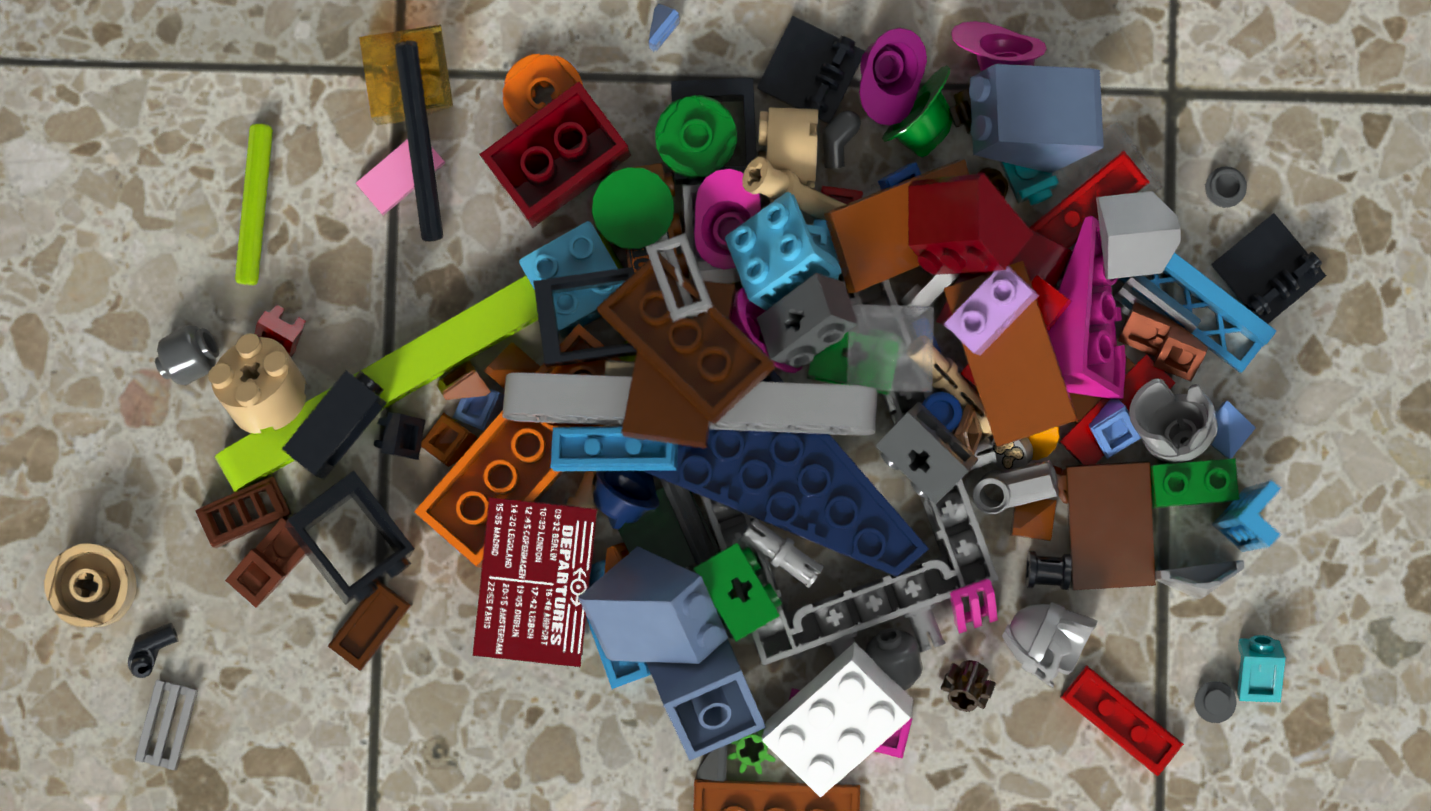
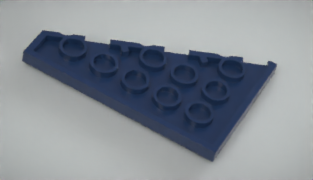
(801, 487)

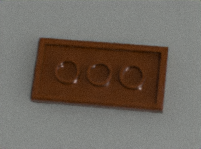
(697, 355)
(659, 409)

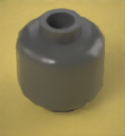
(186, 354)
(897, 656)

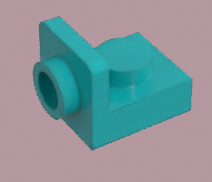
(1029, 183)
(1261, 669)

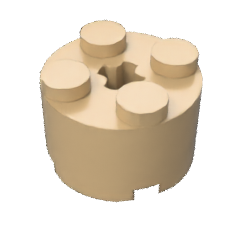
(790, 141)
(258, 384)
(82, 562)

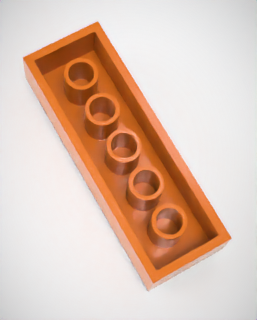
(504, 463)

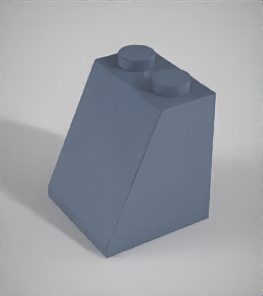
(1036, 115)
(652, 612)
(707, 701)

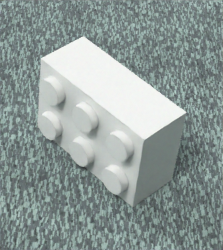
(837, 719)

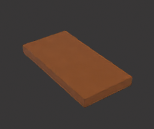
(873, 232)
(1018, 371)
(772, 796)

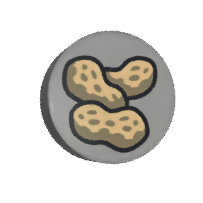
(1013, 454)

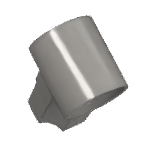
(1019, 486)

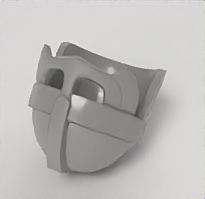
(1159, 413)
(1048, 639)

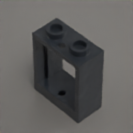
(723, 91)
(548, 321)
(335, 423)
(347, 488)

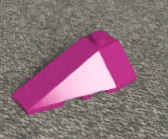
(1086, 330)

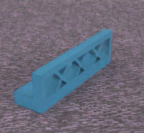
(1222, 305)
(1242, 521)

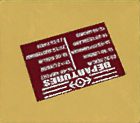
(531, 582)

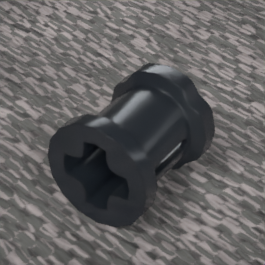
(1048, 570)

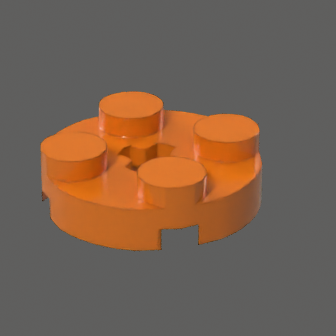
(529, 73)

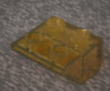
(383, 75)

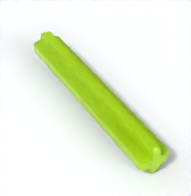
(253, 204)

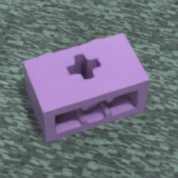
(991, 310)

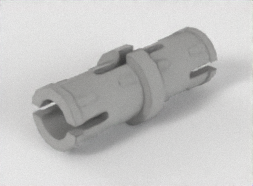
(781, 552)

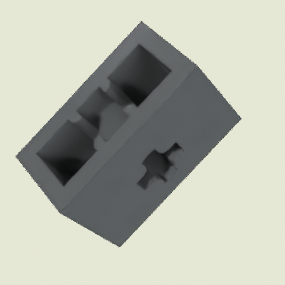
(807, 321)
(924, 432)

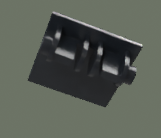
(811, 69)
(1269, 269)

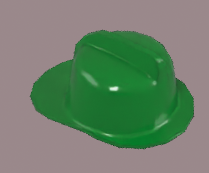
(928, 119)

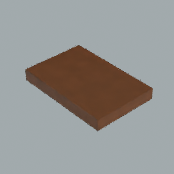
(1110, 525)

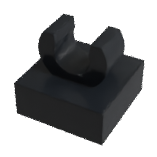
(401, 435)

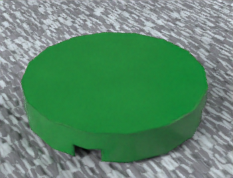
(696, 136)
(633, 208)

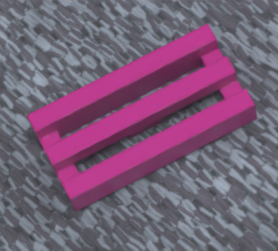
(976, 612)

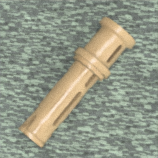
(773, 183)

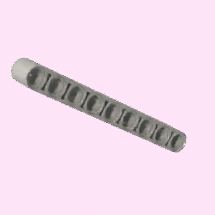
(765, 408)

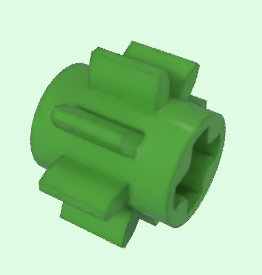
(746, 760)

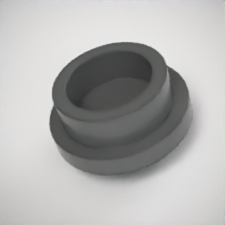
(1225, 187)
(1215, 702)

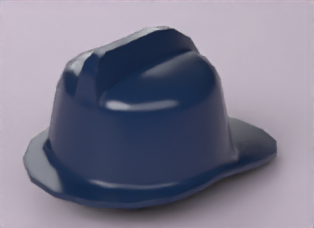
(624, 495)

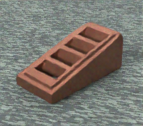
(209, 524)

